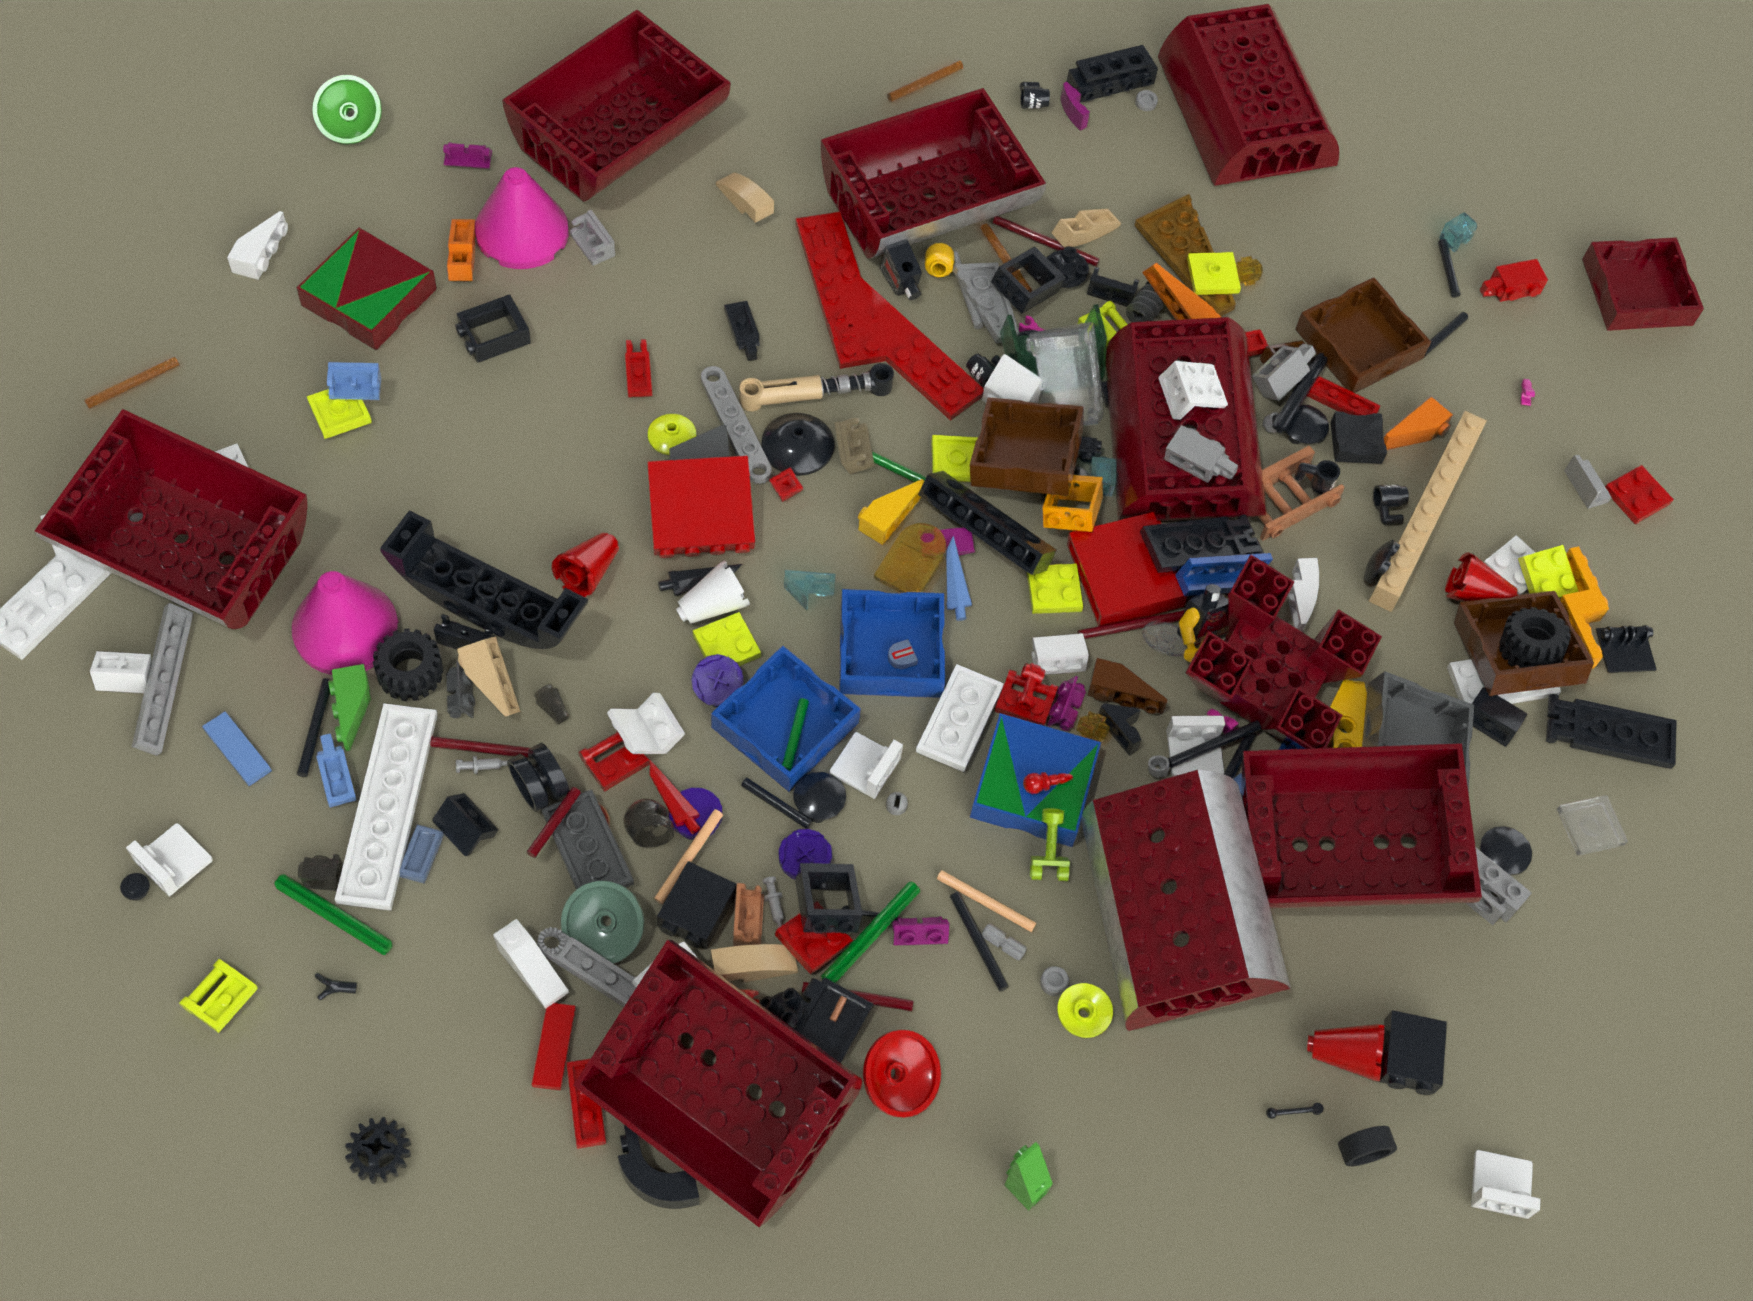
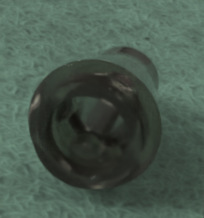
(550, 701)

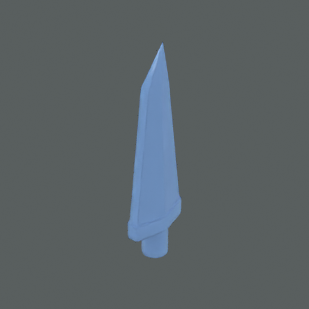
(957, 590)

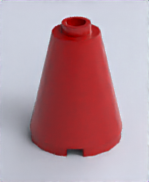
(585, 564)
(1477, 581)
(1350, 1048)

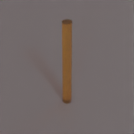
(911, 87)
(1002, 253)
(131, 382)

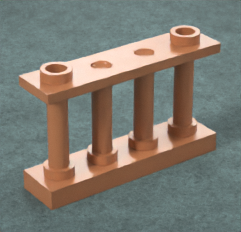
(1283, 472)

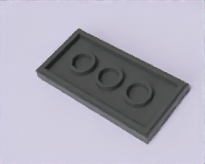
(588, 844)

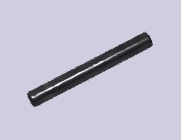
(1300, 393)

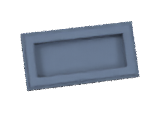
(420, 853)

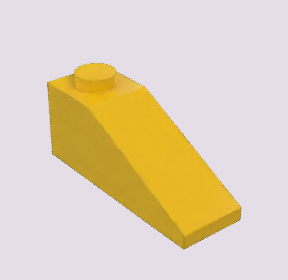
(888, 512)

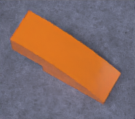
(461, 250)

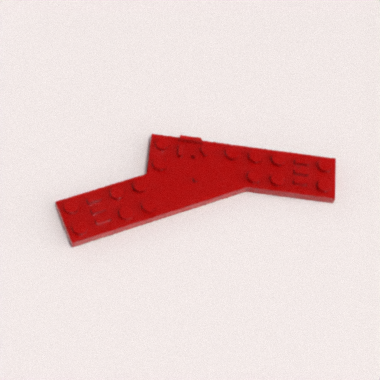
(869, 328)

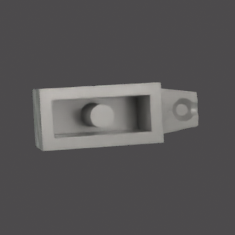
(1283, 371)
(1199, 455)

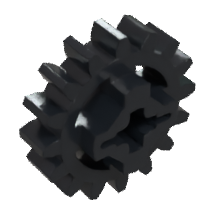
(365, 1148)

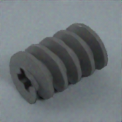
(1145, 305)

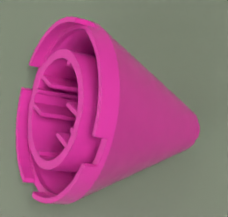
(521, 223)
(342, 623)

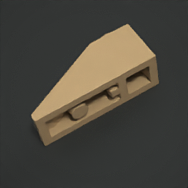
(487, 670)

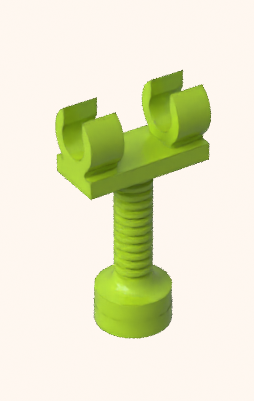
(1052, 818)

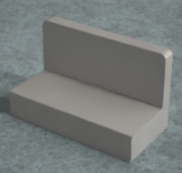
(1587, 482)

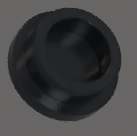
(135, 886)

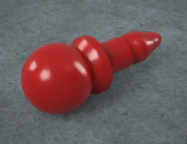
(1035, 782)

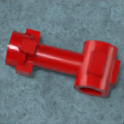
(1033, 675)

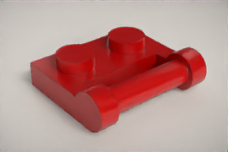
(1008, 703)
(614, 767)

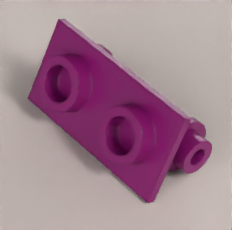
(473, 156)
(1069, 694)
(930, 931)

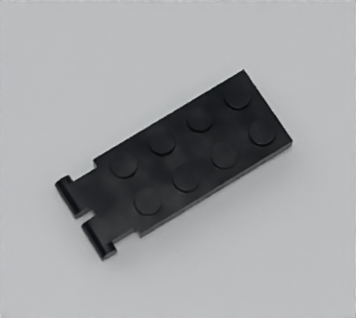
(1176, 542)
(1612, 731)

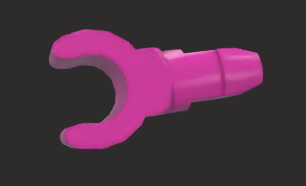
(1031, 325)
(1527, 392)
(1230, 723)

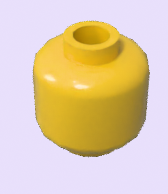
(939, 260)

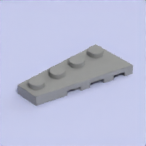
(985, 297)

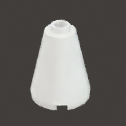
(712, 596)

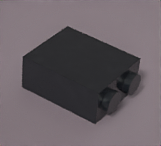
(696, 905)
(1413, 1052)

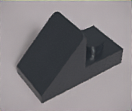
(1120, 721)

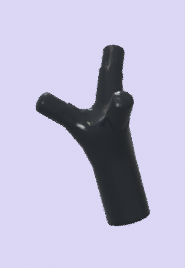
(335, 986)

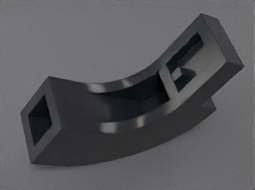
(658, 1188)

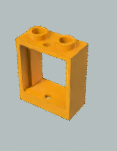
(1079, 519)

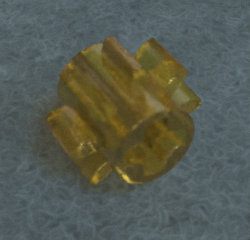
(1249, 270)
(1093, 727)

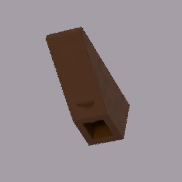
(1120, 685)

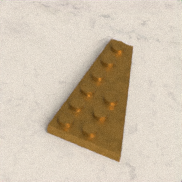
(1176, 233)

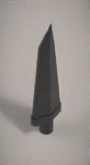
(686, 579)

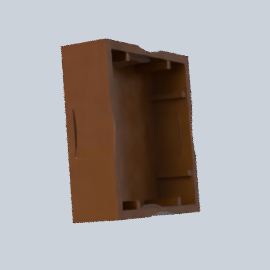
(1363, 335)
(1027, 446)
(1481, 628)

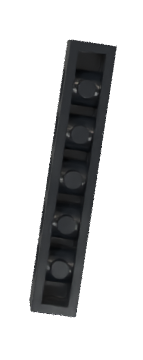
(987, 522)

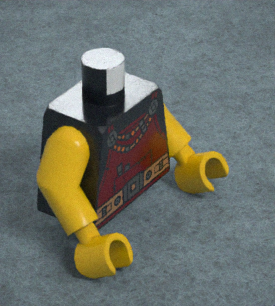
(1201, 615)

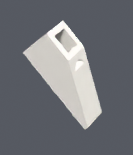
(254, 249)

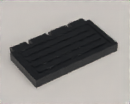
(815, 1023)

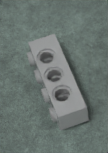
(1509, 891)

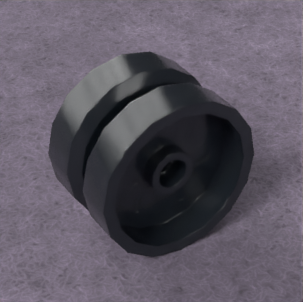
(538, 777)

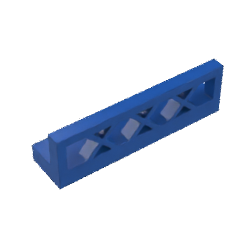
(1213, 570)

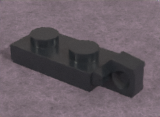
(743, 328)

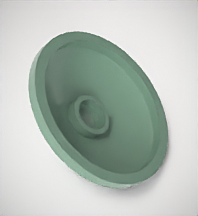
(584, 917)

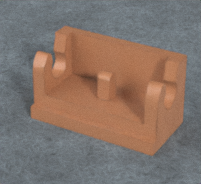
(748, 916)

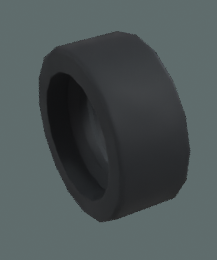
(1367, 1145)

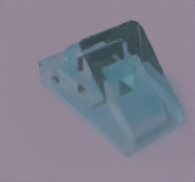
(803, 583)

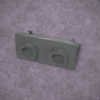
(463, 699)

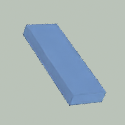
(237, 748)

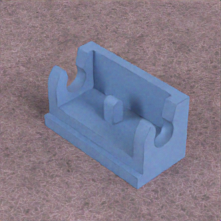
(354, 381)

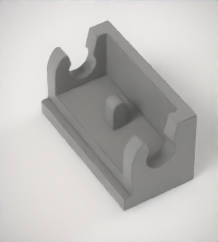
(592, 238)

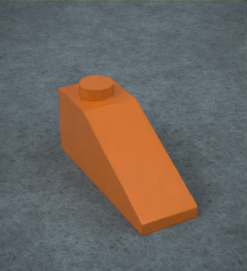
(1420, 425)

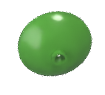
(334, 102)

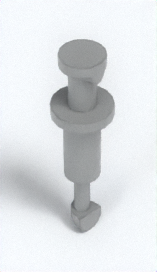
(479, 764)
(773, 899)

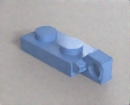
(335, 773)

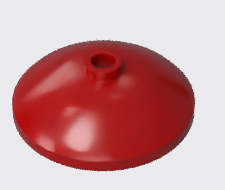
(915, 1076)

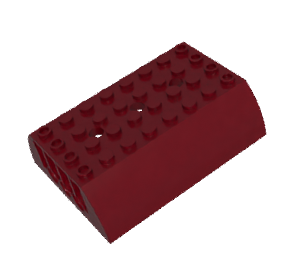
(571, 109)

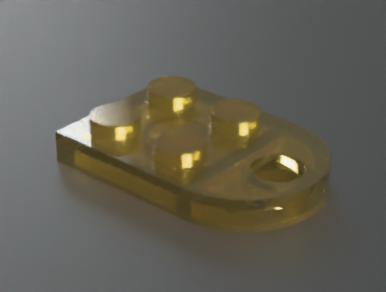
(911, 561)

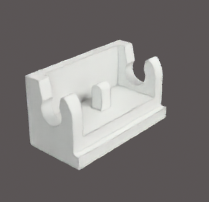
(1060, 653)
(120, 671)

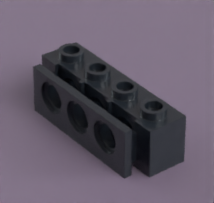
(1113, 73)

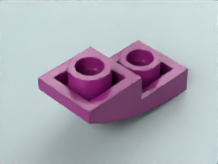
(1073, 108)
(962, 537)

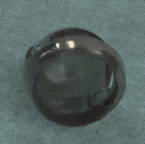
(643, 818)

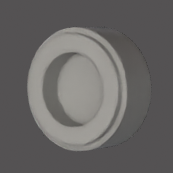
(1146, 100)
(1054, 981)

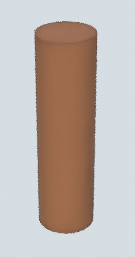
(838, 1008)

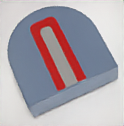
(902, 655)

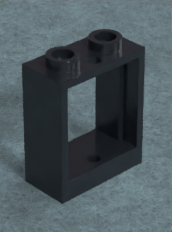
(1039, 268)
(487, 313)
(828, 877)

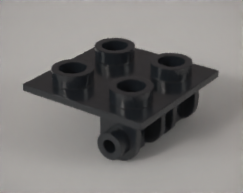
(1626, 648)

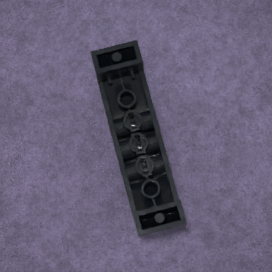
(478, 589)

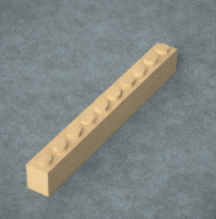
(1428, 511)

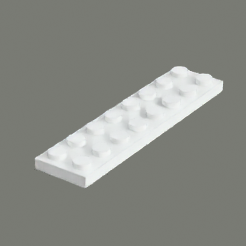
(386, 807)

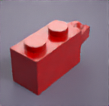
(1515, 281)

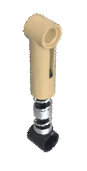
(758, 393)

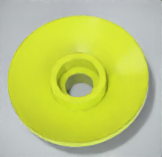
(662, 438)
(1086, 998)

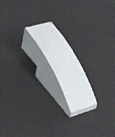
(1304, 591)

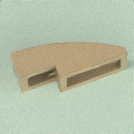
(746, 196)
(1085, 227)
(753, 962)

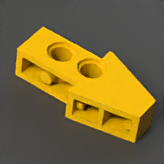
(1351, 703)

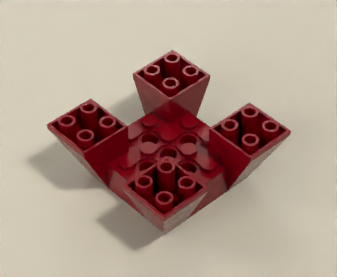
(1274, 669)

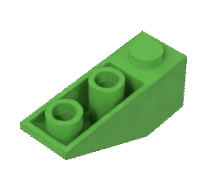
(352, 700)
(1028, 1176)

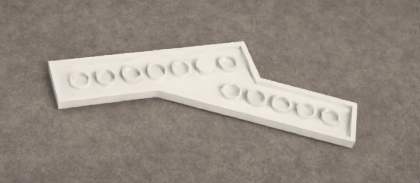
(57, 592)

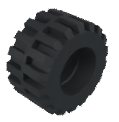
(1534, 638)
(402, 647)

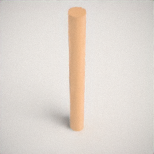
(689, 855)
(986, 901)

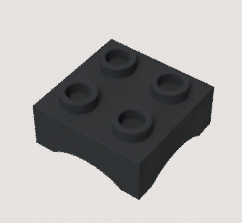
(1358, 438)

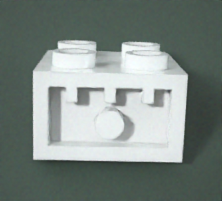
(1190, 386)
(648, 728)
(1190, 731)
(866, 764)
(170, 859)
(1503, 1185)

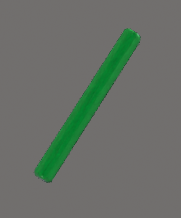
(333, 914)
(871, 932)

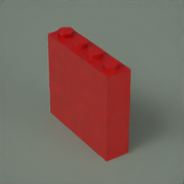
(701, 506)
(1121, 573)

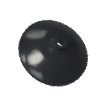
(802, 452)

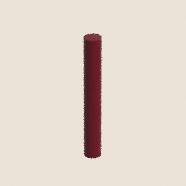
(553, 822)

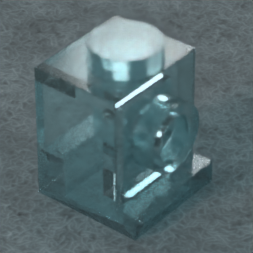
(1458, 231)

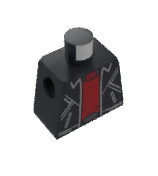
(901, 269)

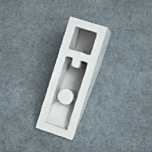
(530, 963)

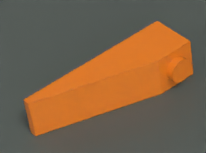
(1176, 296)

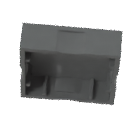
(1408, 714)

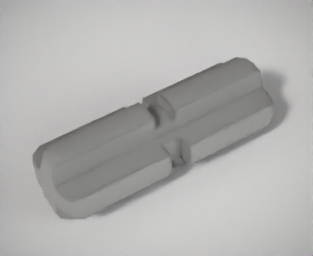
(998, 938)

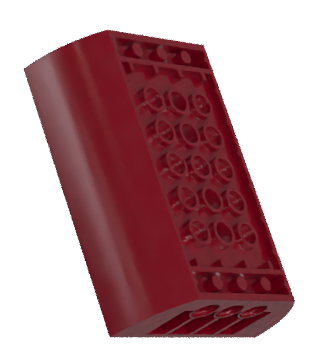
(1224, 99)
(1144, 424)
(1351, 801)
(705, 1111)

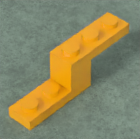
(1587, 604)

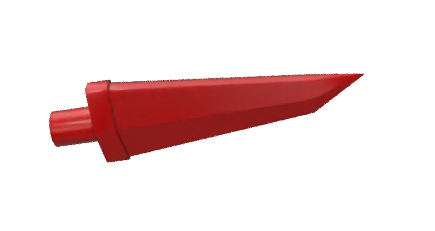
(678, 806)

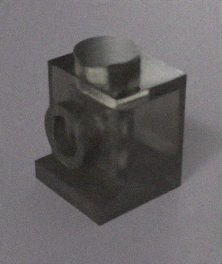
(320, 872)

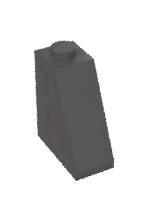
(707, 445)

